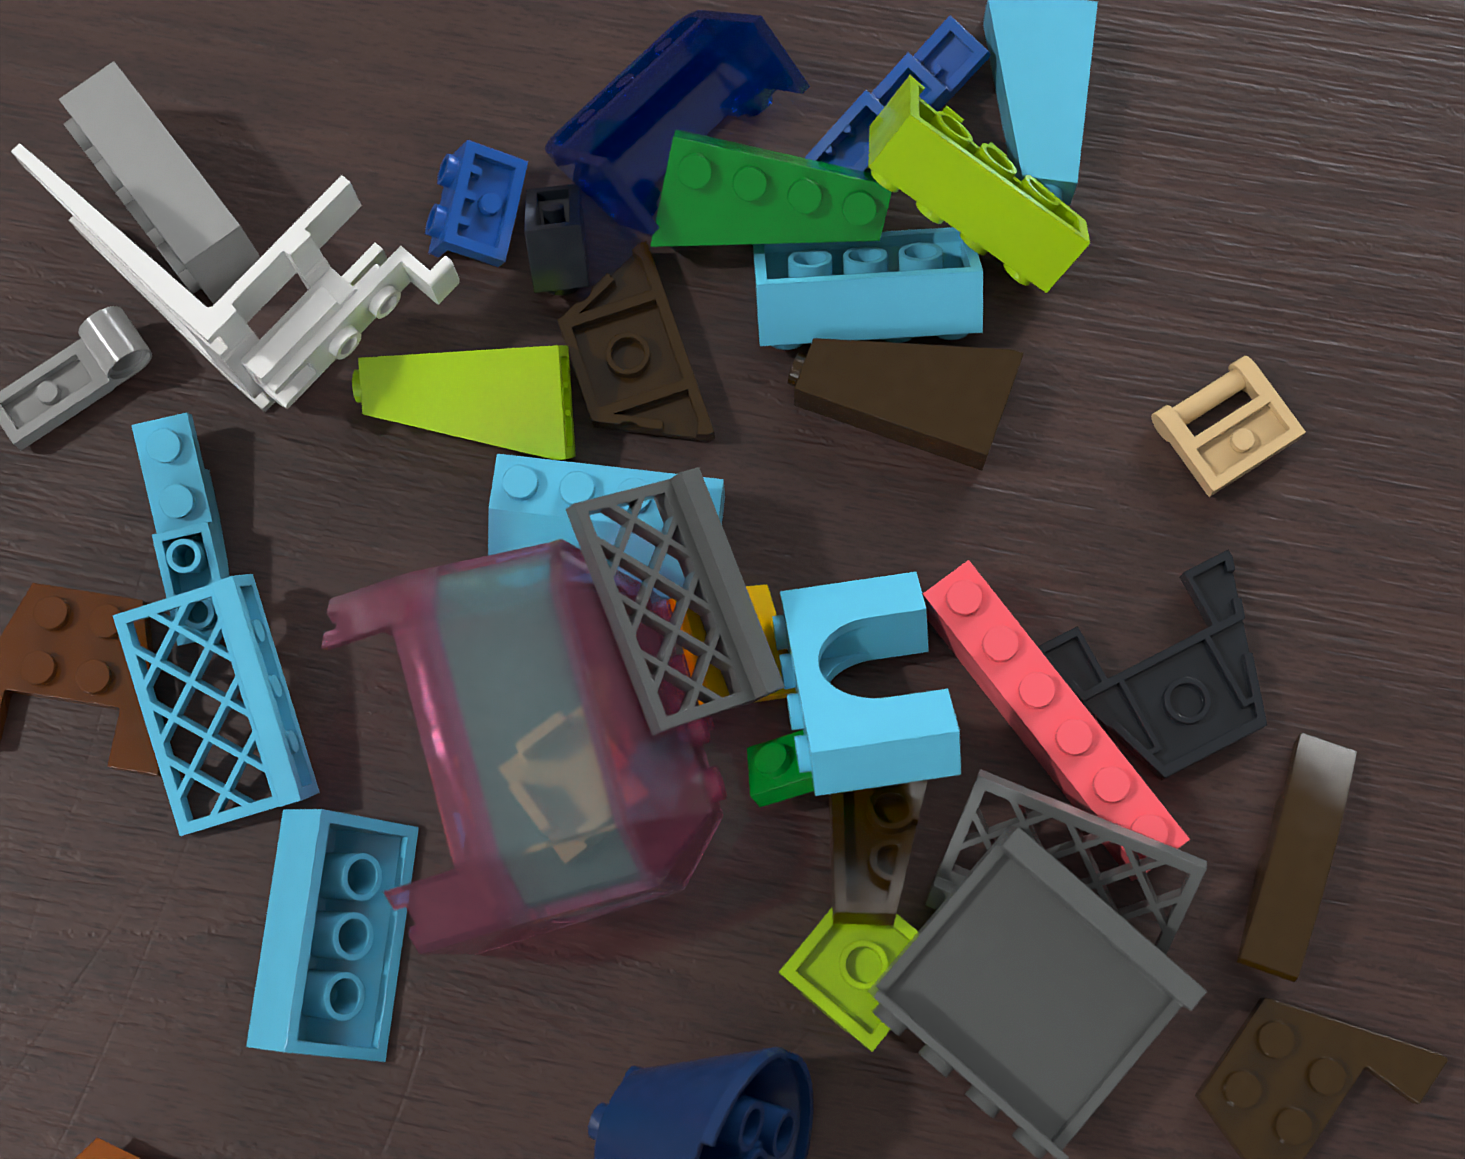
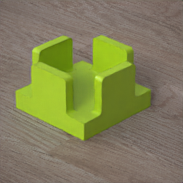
(839, 968)

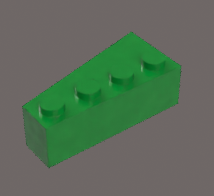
(761, 196)

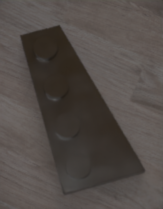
(871, 850)

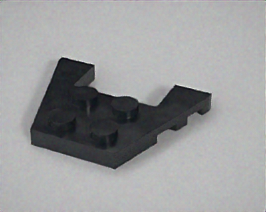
(1183, 698)

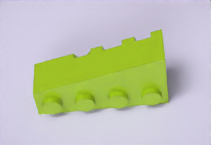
(973, 189)

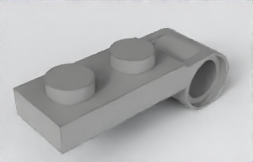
(73, 378)

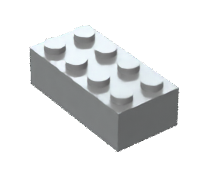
(158, 183)

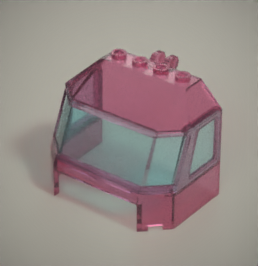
(537, 747)

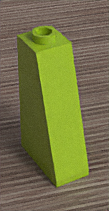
(486, 396)

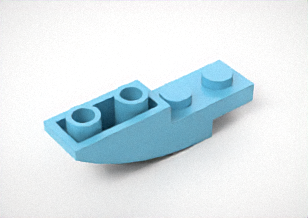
(184, 514)

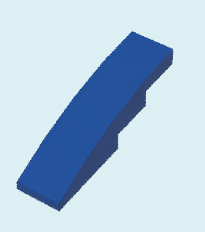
(939, 65)

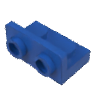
(476, 203)

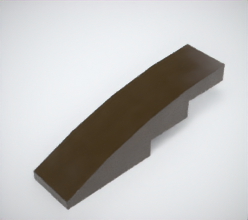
(1297, 858)

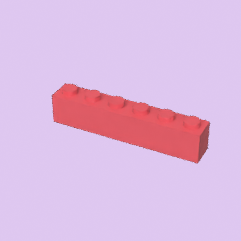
(1044, 709)

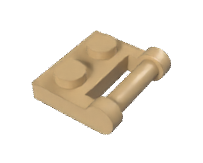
(1239, 439)

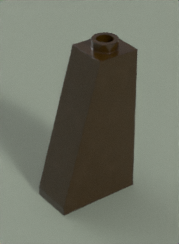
(911, 393)

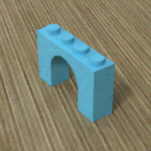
(851, 738)

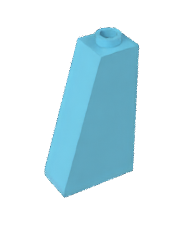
(1042, 84)

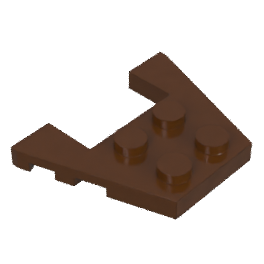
(69, 651)

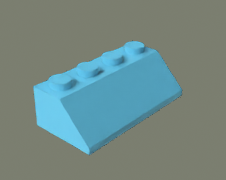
(869, 289)
(534, 492)
(332, 936)

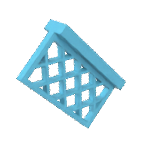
(261, 687)

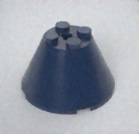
(709, 1109)

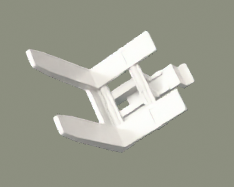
(310, 335)

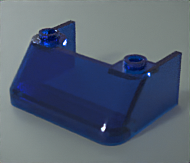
(683, 81)

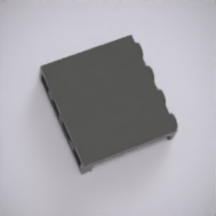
(1032, 992)

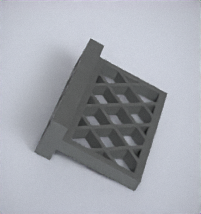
(710, 589)
(1158, 854)

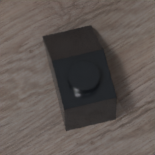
(556, 239)

